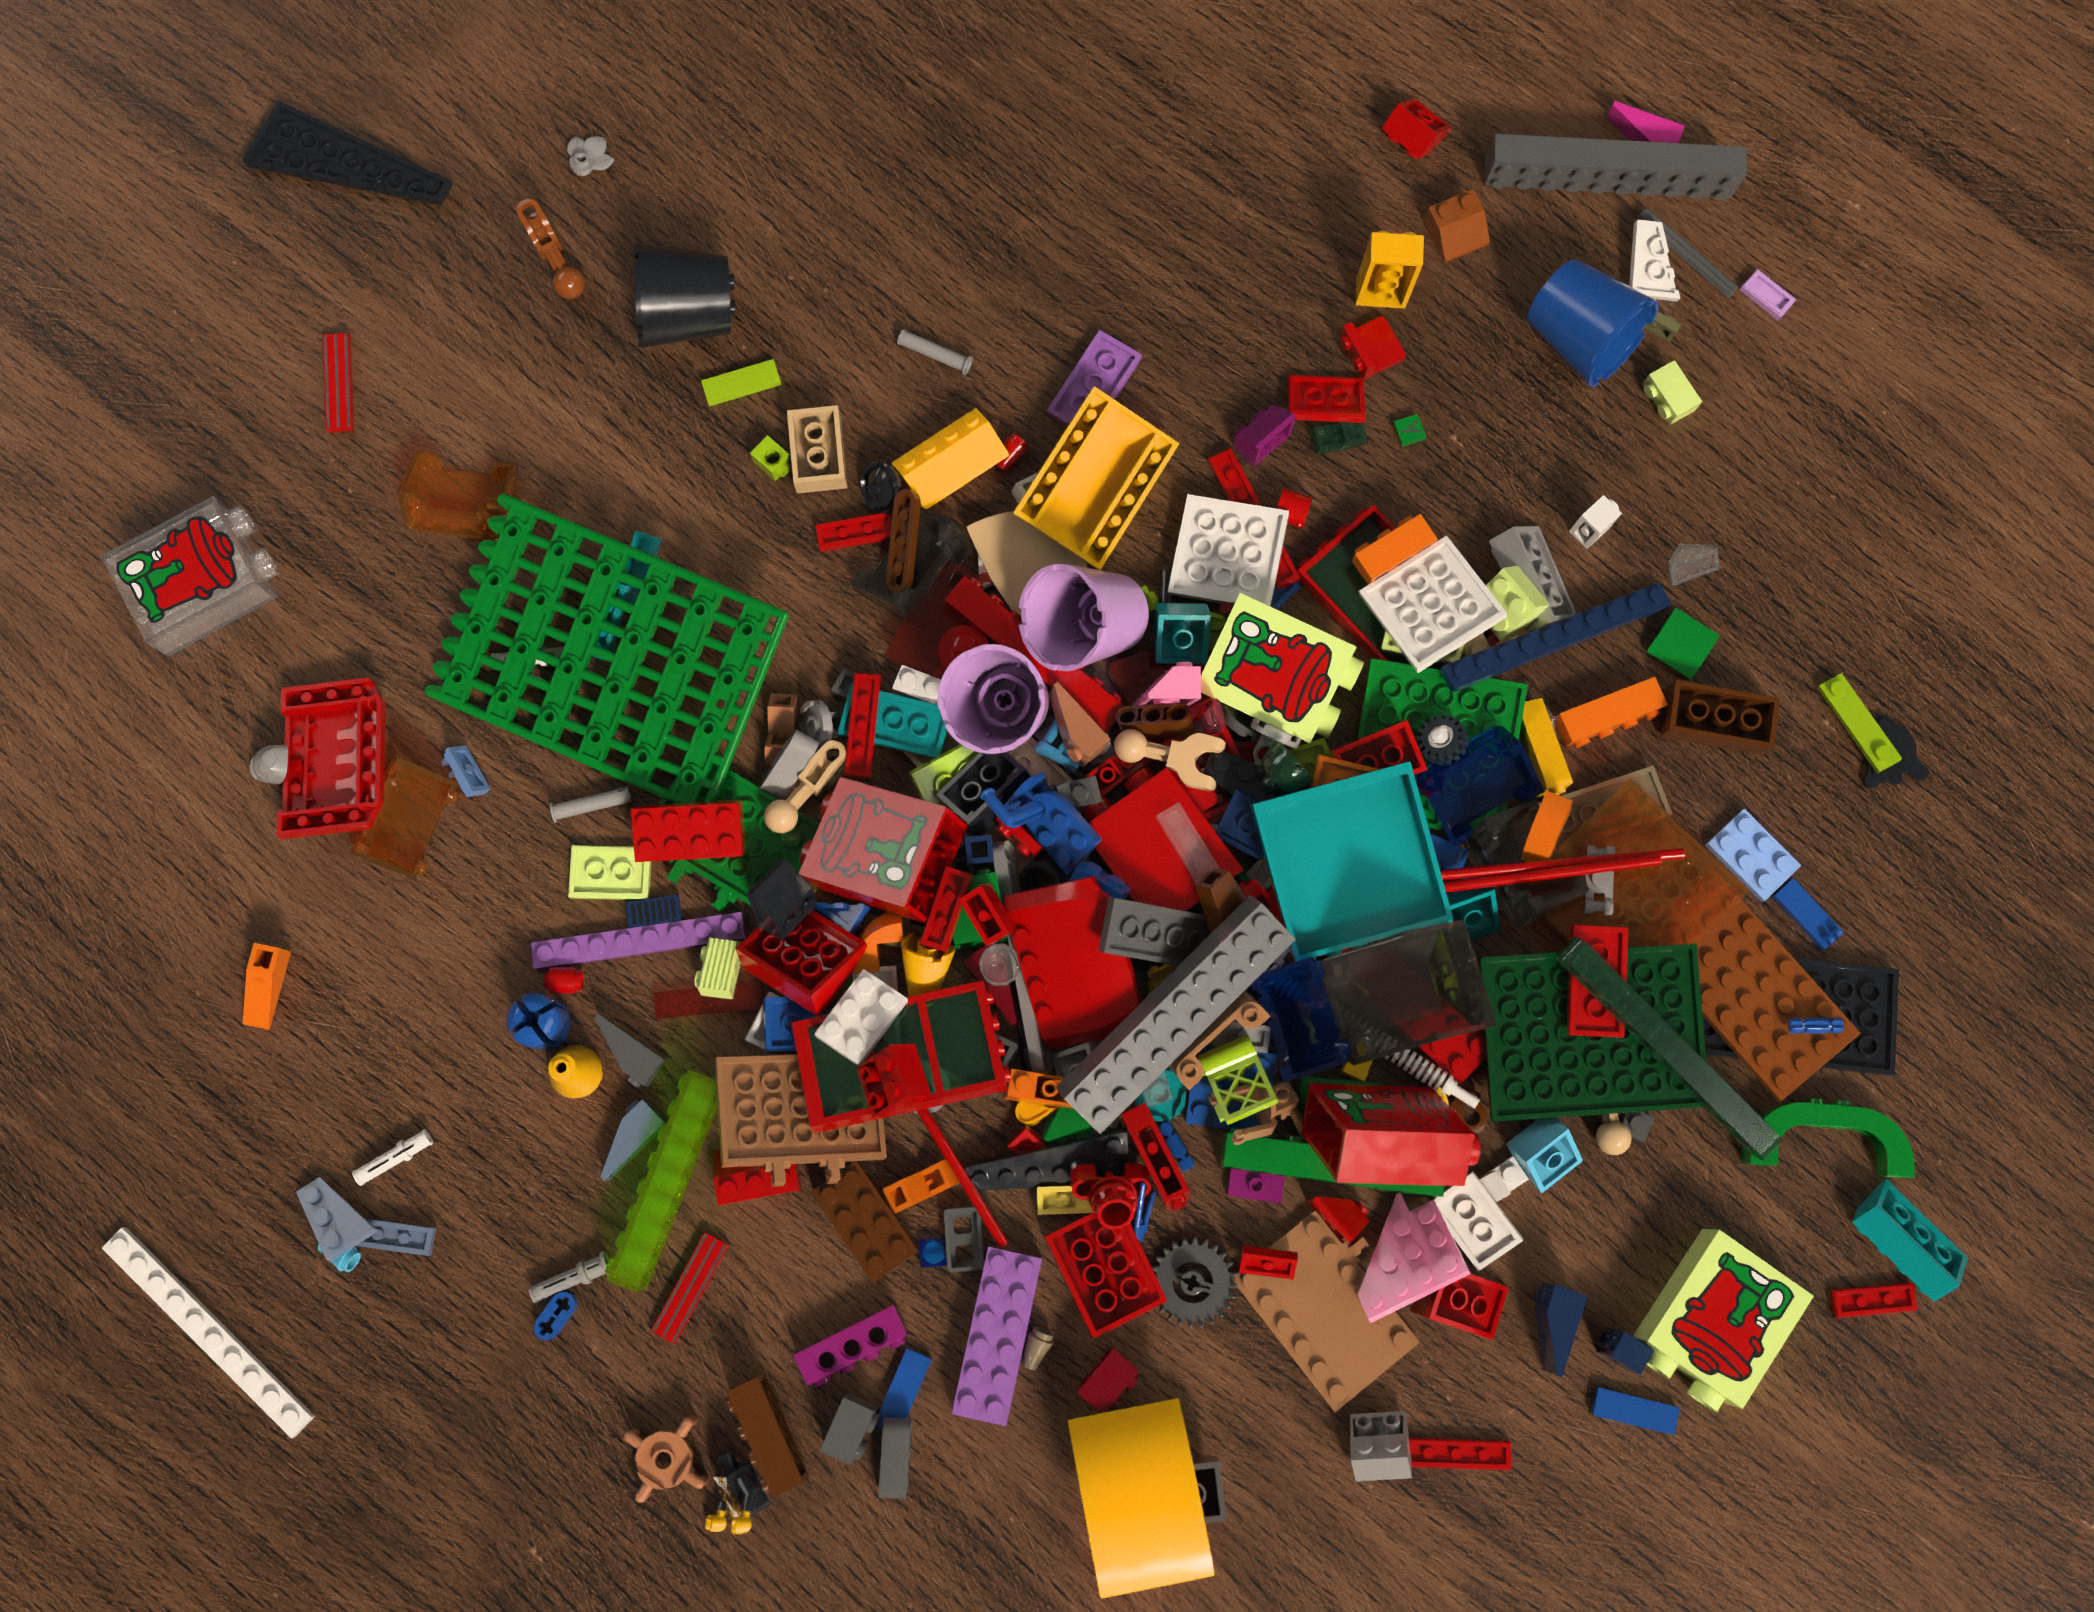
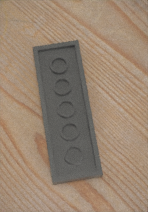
(1151, 932)

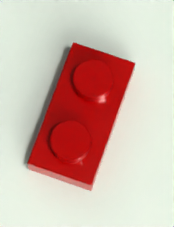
(1268, 1262)

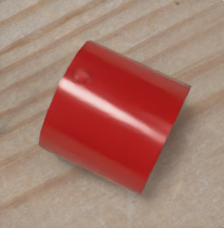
(1297, 505)

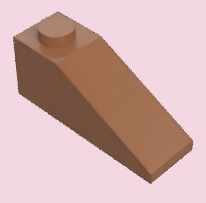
(1077, 729)

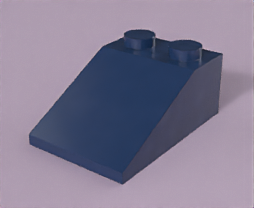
(1557, 1322)

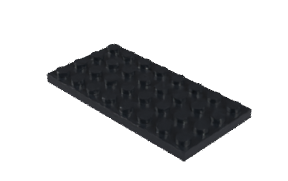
(1866, 998)

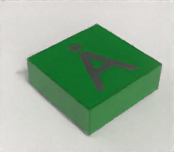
(1409, 430)

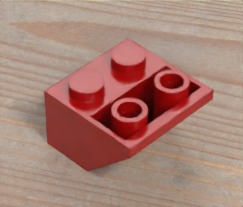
(893, 1080)

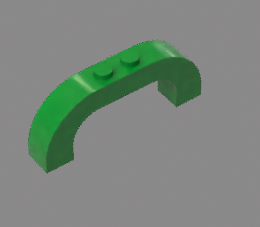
(1890, 1143)

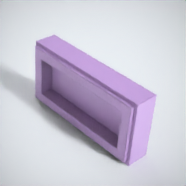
(1767, 294)

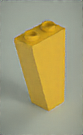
(1543, 748)

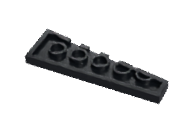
(1050, 1163)

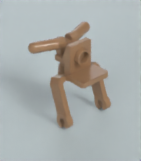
(1287, 1106)

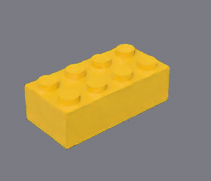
(1389, 269)

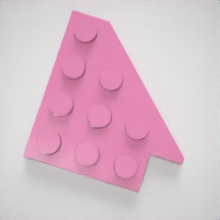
(1410, 1259)

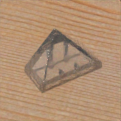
(1692, 562)

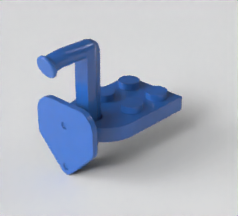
(1049, 819)

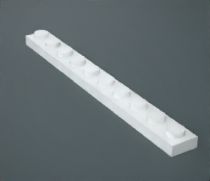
(209, 1333)

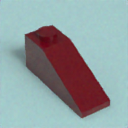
(1001, 994)

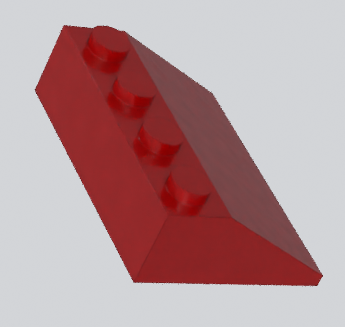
(807, 963)
(1104, 1273)

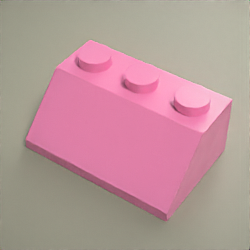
(1177, 685)

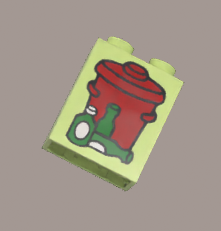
(1279, 669)
(1721, 1320)

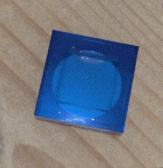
(933, 1252)

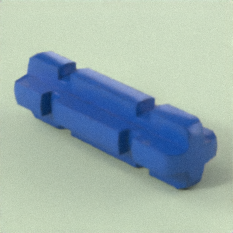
(1815, 1025)
(1176, 1146)

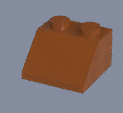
(1457, 225)

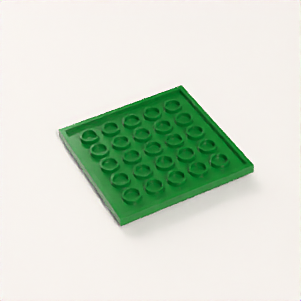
(1400, 693)

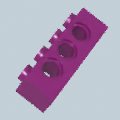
(810, 1358)

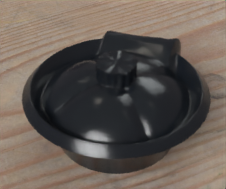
(880, 486)

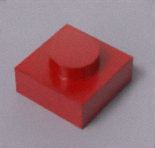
(1025, 1140)

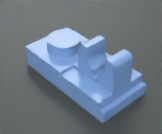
(465, 771)

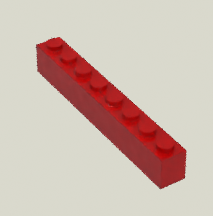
(1003, 629)

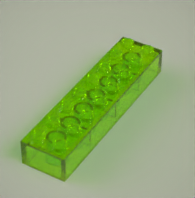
(665, 1183)

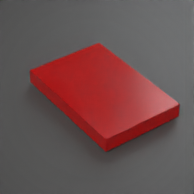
(1326, 398)

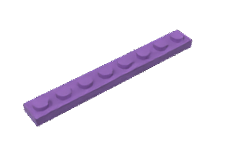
(637, 940)

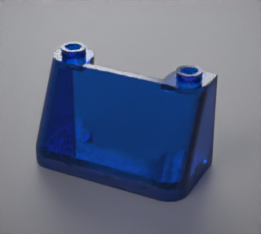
(1482, 779)
(1301, 1019)

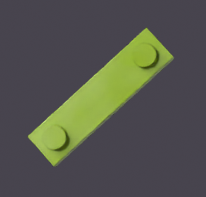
(1859, 723)

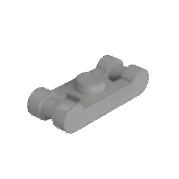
(1599, 884)

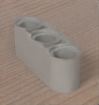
(789, 764)

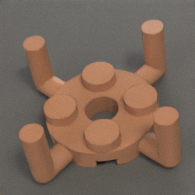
(681, 1459)

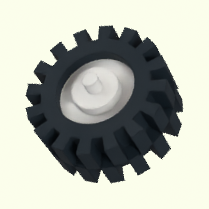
(1442, 739)

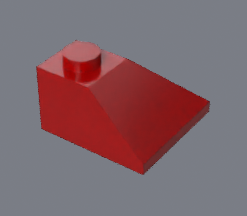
(1341, 1216)

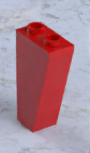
(1156, 1158)

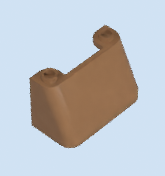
(1244, 1010)

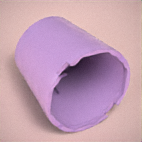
(1080, 615)
(974, 694)

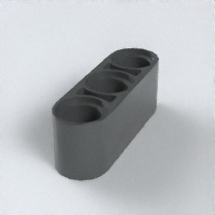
(895, 1458)

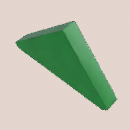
(1066, 1123)

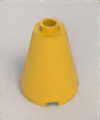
(923, 965)
(575, 1071)

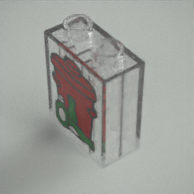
(192, 575)

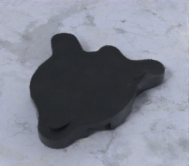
(1906, 747)

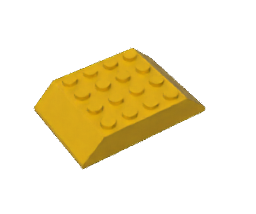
(1096, 478)

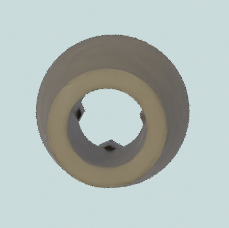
(1037, 1345)

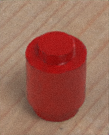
(564, 980)

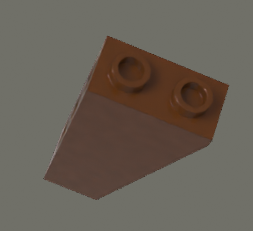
(1218, 896)

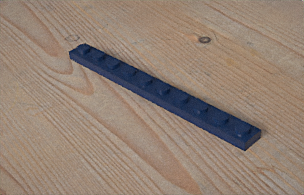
(1555, 637)

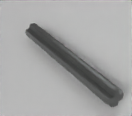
(1692, 256)

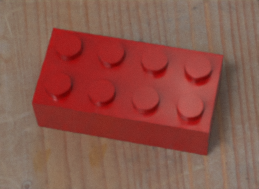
(688, 831)

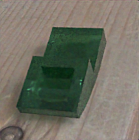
(1338, 437)

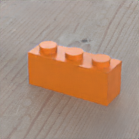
(1393, 548)

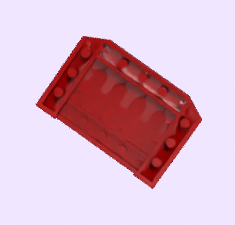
(332, 758)
(1070, 984)

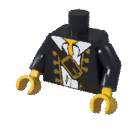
(738, 1495)

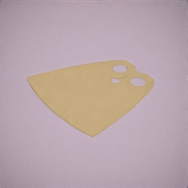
(1015, 552)

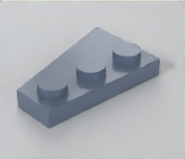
(333, 1219)

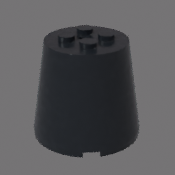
(681, 295)

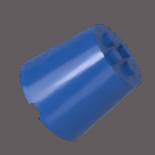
(1591, 319)

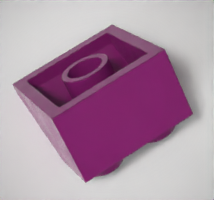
(1264, 433)

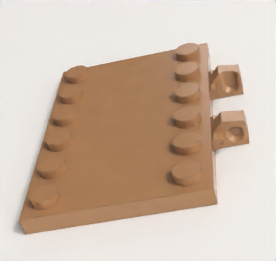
(768, 1122)
(1321, 1315)

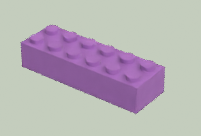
(997, 1336)

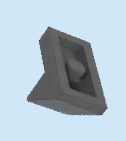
(1080, 791)

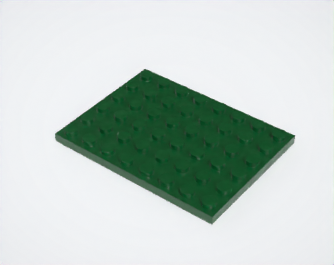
(1550, 1074)

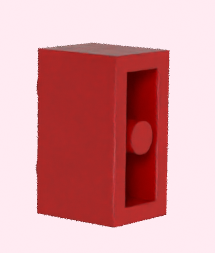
(987, 914)

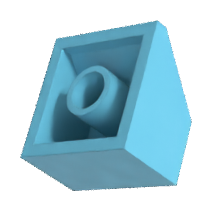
(1545, 1152)

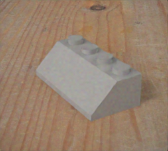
(1528, 549)

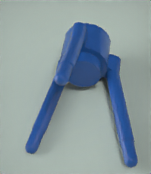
(1140, 1224)

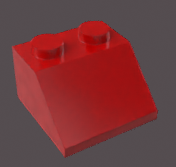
(1415, 128)

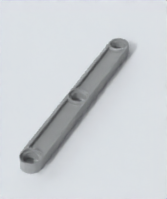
(1009, 883)

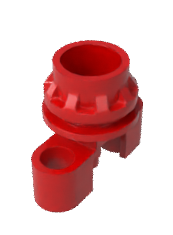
(1112, 1197)

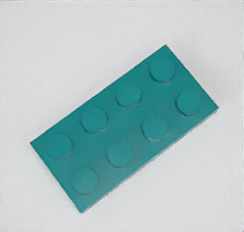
(904, 725)

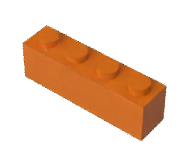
(1610, 712)

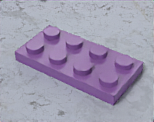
(1104, 365)

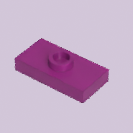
(1255, 1185)

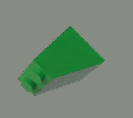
(965, 934)

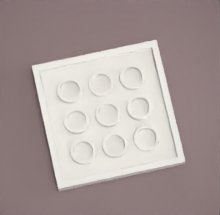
(1227, 551)
(1432, 604)

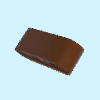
(1157, 720)

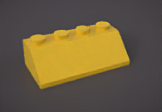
(951, 458)

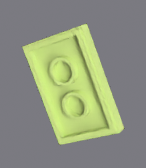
(608, 873)

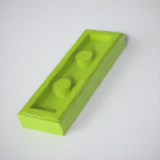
(741, 382)

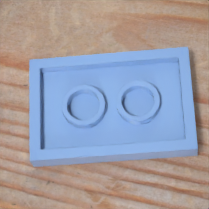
(1752, 855)

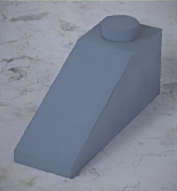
(634, 1133)

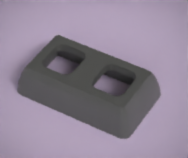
(973, 1238)

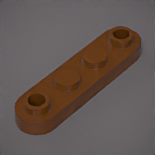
(903, 540)

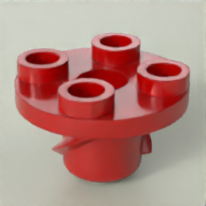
(958, 641)

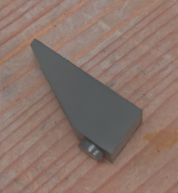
(633, 1057)

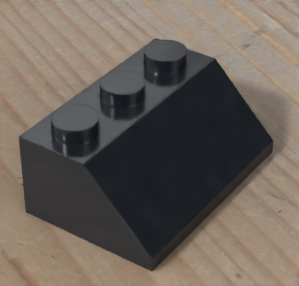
(984, 771)

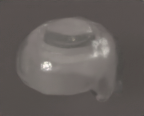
(999, 964)

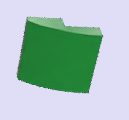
(1683, 643)

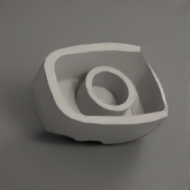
(270, 764)

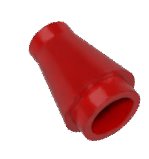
(1016, 448)

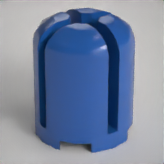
(539, 1010)

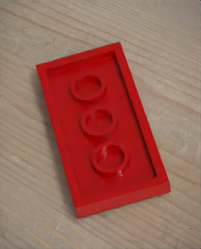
(1585, 1013)

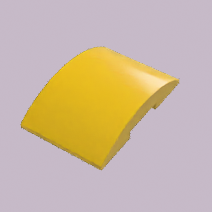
(1140, 1498)

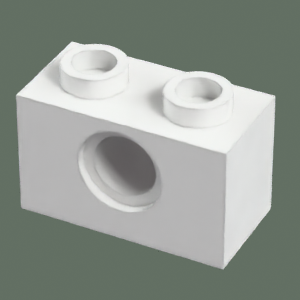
(1595, 521)

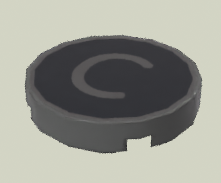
(1240, 722)

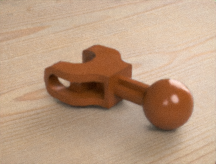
(567, 280)

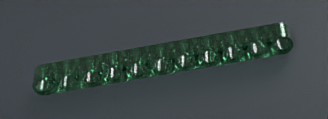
(1668, 1047)

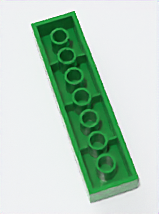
(1298, 1160)

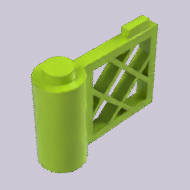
(1225, 1063)

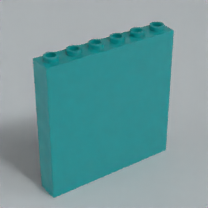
(1351, 861)

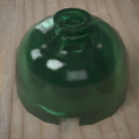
(1283, 770)

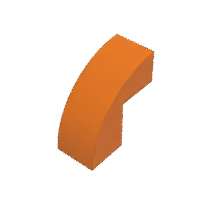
(1546, 828)
(883, 929)
(920, 1186)

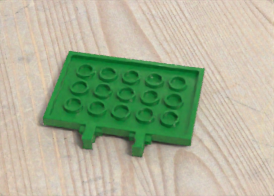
(763, 847)

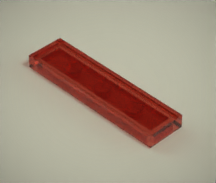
(691, 1003)

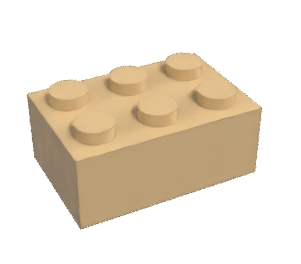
(817, 449)

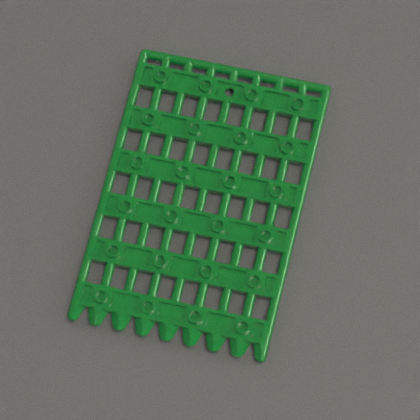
(627, 663)

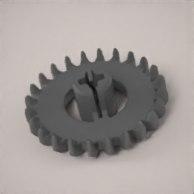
(1218, 1290)

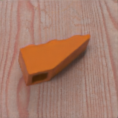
(263, 984)
(1034, 1089)

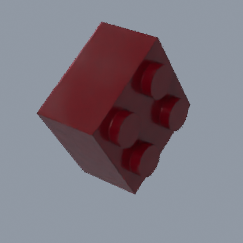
(1108, 1380)

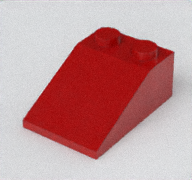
(1466, 1304)

